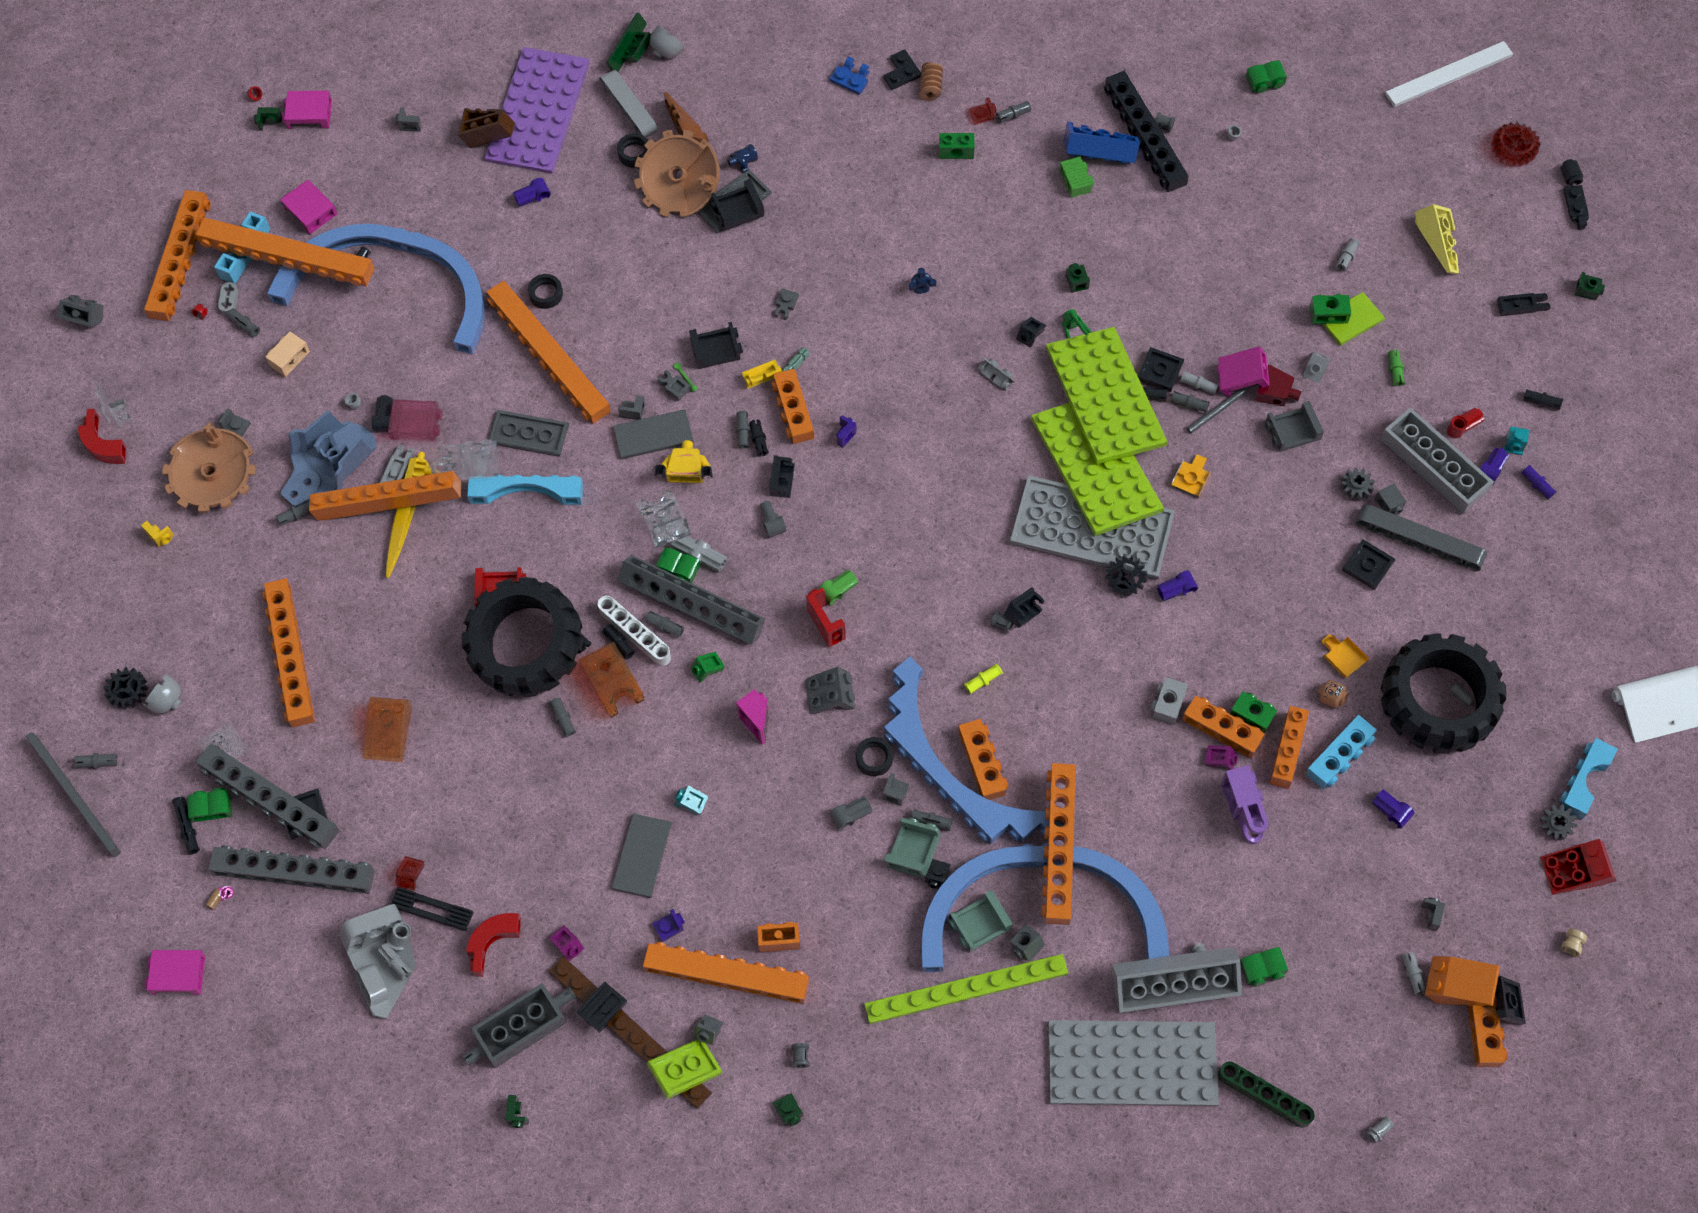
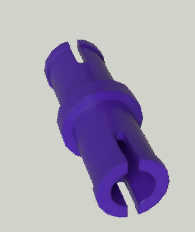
(1538, 482)

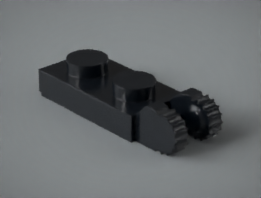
(1522, 303)

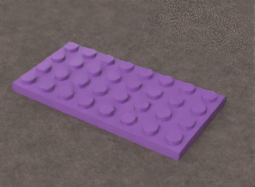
(541, 107)

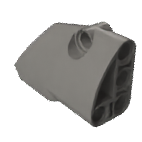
(361, 941)

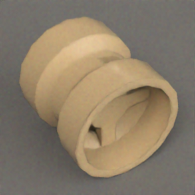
(1574, 942)

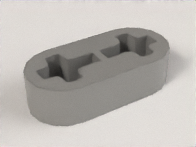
(224, 297)

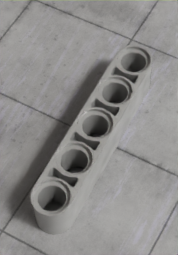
(629, 103)

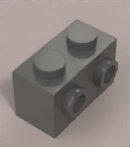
(80, 310)

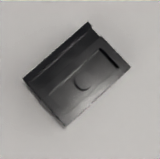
(602, 1007)

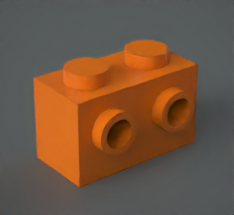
(778, 937)

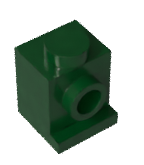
(1077, 277)
(1589, 287)

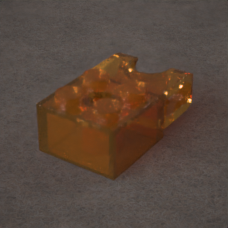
(613, 683)

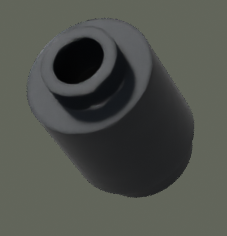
(1572, 172)

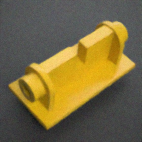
(761, 373)

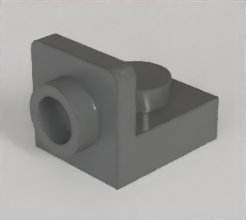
(408, 123)
(233, 423)
(1434, 917)
(707, 1029)

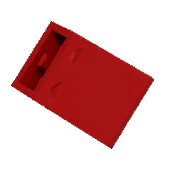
(1578, 867)

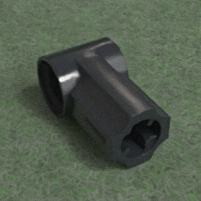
(382, 415)

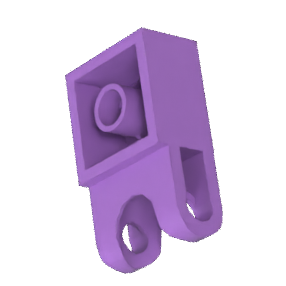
(1245, 802)

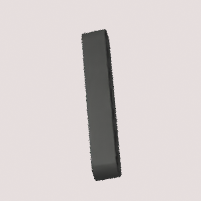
(1421, 537)

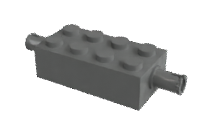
(518, 1025)

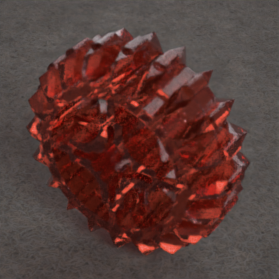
(1525, 149)

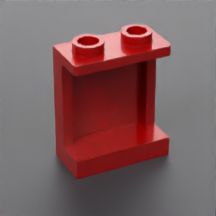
(488, 580)
(831, 632)

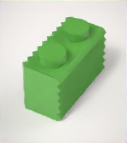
(1076, 176)

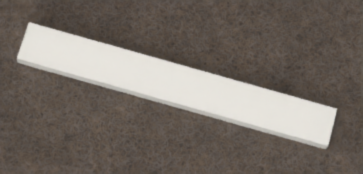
(1448, 74)

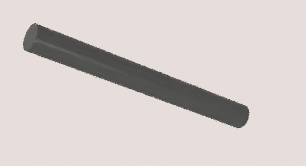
(1215, 411)

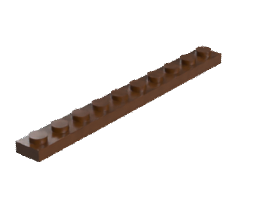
(621, 1024)

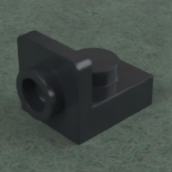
(1030, 331)
(937, 873)

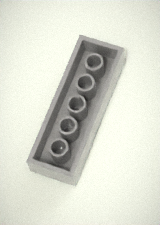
(1436, 460)
(1177, 979)

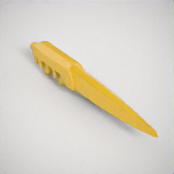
(403, 516)

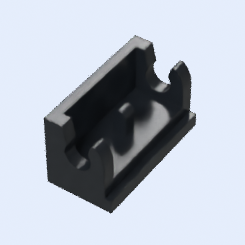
(781, 477)
(1024, 608)

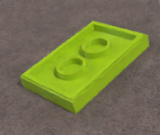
(1363, 317)
(684, 1068)

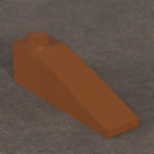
(682, 119)

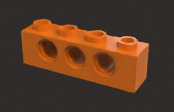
(788, 381)
(977, 731)
(1228, 736)
(1289, 747)
(1484, 1055)

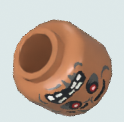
(1333, 694)

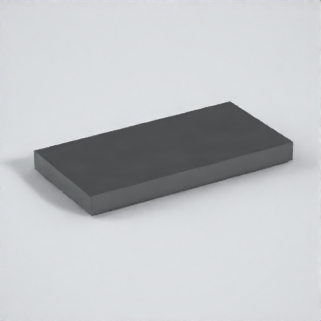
(710, 215)
(529, 433)
(652, 434)
(642, 855)

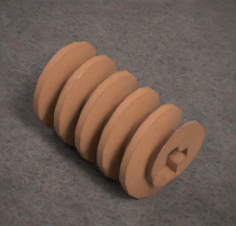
(931, 81)

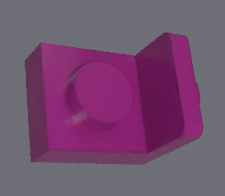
(1221, 757)
(566, 943)

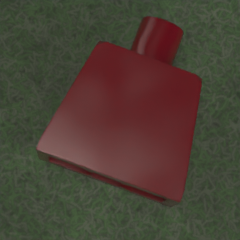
(1279, 388)

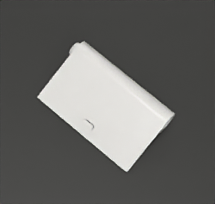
(1658, 701)

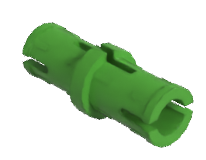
(1396, 367)

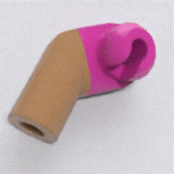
(219, 895)

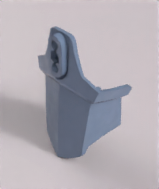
(325, 456)

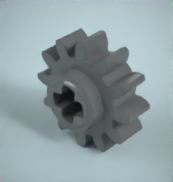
(1364, 485)
(1560, 830)

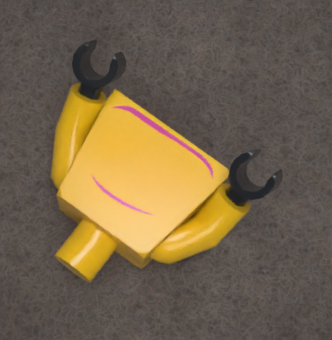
(685, 465)

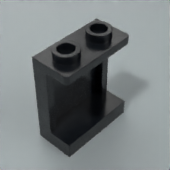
(737, 206)
(715, 346)

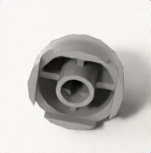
(664, 43)
(164, 696)

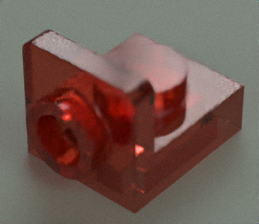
(983, 112)
(408, 872)

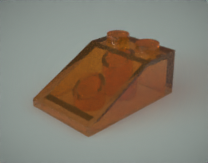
(387, 729)

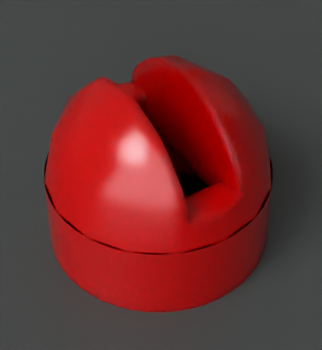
(257, 91)
(199, 309)

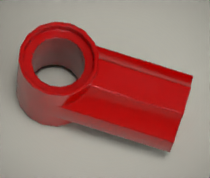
(1465, 422)

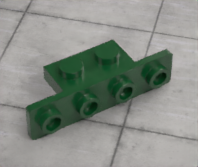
(631, 44)

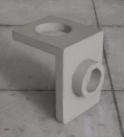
(1316, 367)

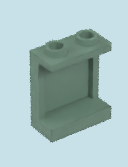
(914, 847)
(980, 922)

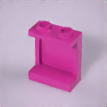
(307, 108)
(309, 206)
(1243, 370)
(175, 971)

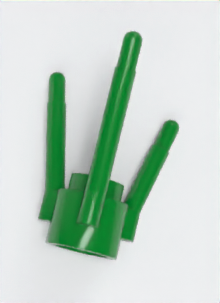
(1072, 320)

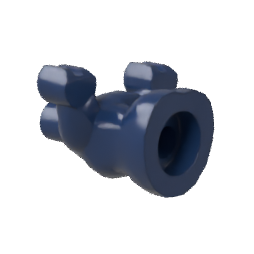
(743, 156)
(922, 282)

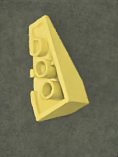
(1436, 227)

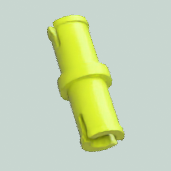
(983, 678)

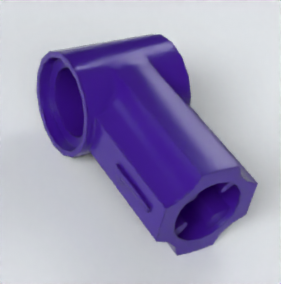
(535, 191)
(1493, 465)
(1179, 585)
(1396, 811)

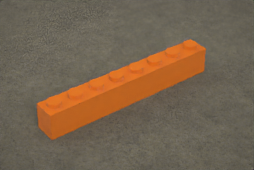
(385, 496)
(726, 973)

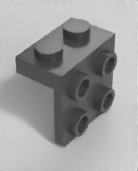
(830, 690)

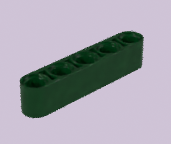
(1277, 1094)

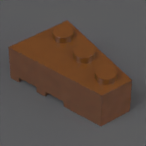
(483, 127)

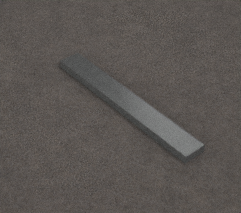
(73, 794)

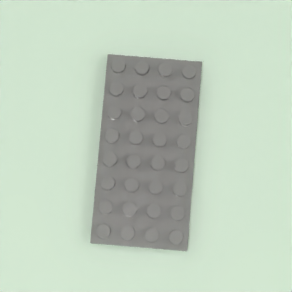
(1055, 525)
(1133, 1063)

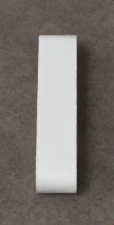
(631, 623)

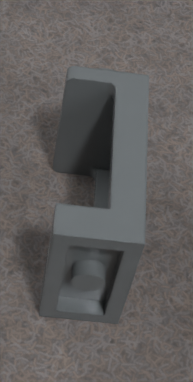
(1294, 427)

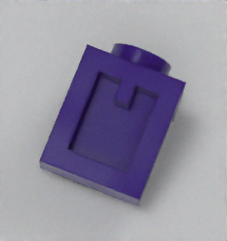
(847, 431)
(669, 925)

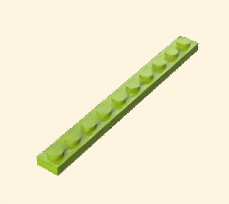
(966, 989)

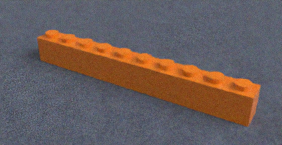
(285, 252)
(548, 351)

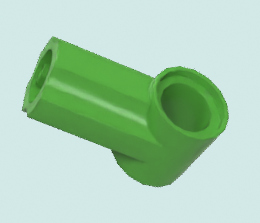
(840, 585)

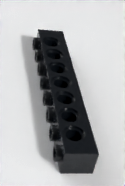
(1143, 125)

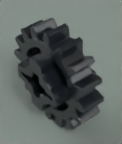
(1119, 579)
(118, 695)

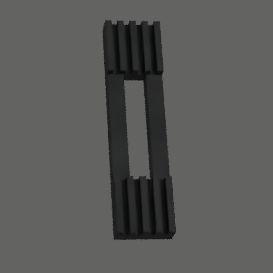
(458, 918)

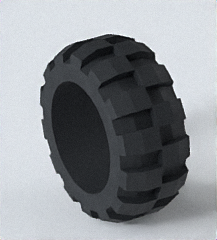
(494, 608)
(1464, 660)

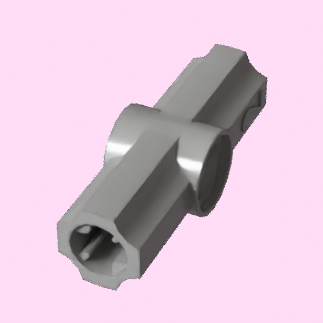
(701, 551)

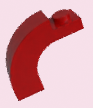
(103, 450)
(492, 929)

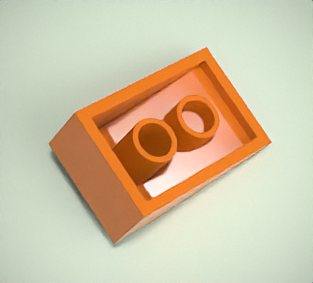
(1461, 981)

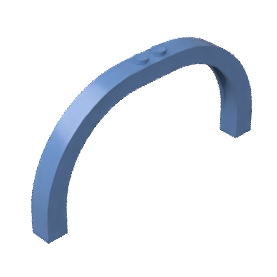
(398, 238)
(1033, 856)

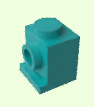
(1516, 440)

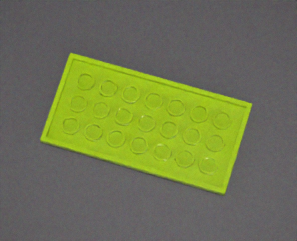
(1106, 395)
(1106, 492)

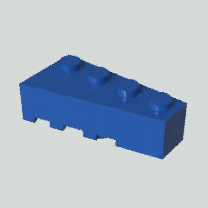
(1100, 144)

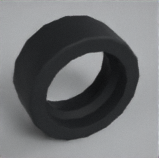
(629, 140)
(548, 302)
(879, 770)

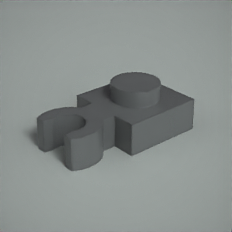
(785, 301)
(674, 386)

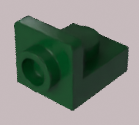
(267, 114)
(514, 1108)
(788, 1110)

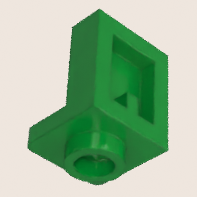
(706, 665)

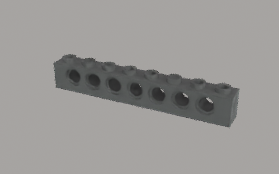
(700, 598)
(213, 757)
(223, 856)

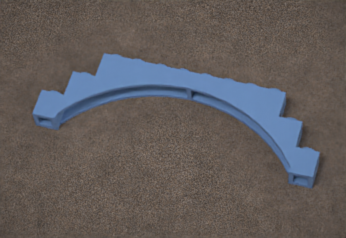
(907, 734)

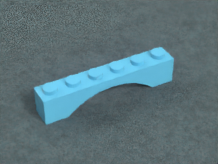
(564, 489)

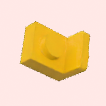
(160, 537)

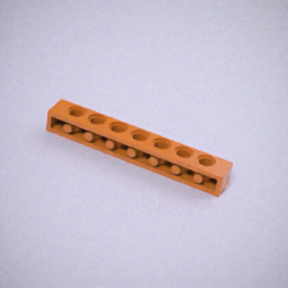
(182, 243)
(304, 712)
(1066, 775)

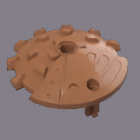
(659, 169)
(205, 453)

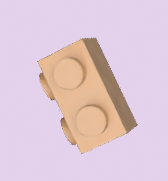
(287, 354)

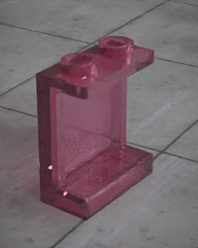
(415, 419)

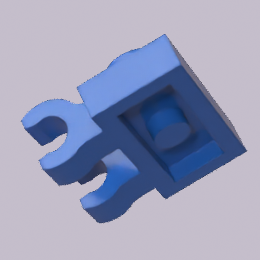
(845, 78)

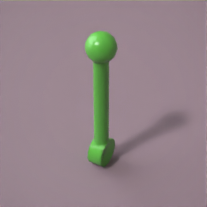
(677, 366)

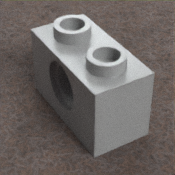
(1173, 690)

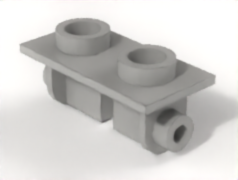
(990, 368)

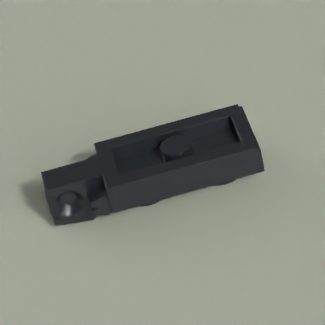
(1576, 205)

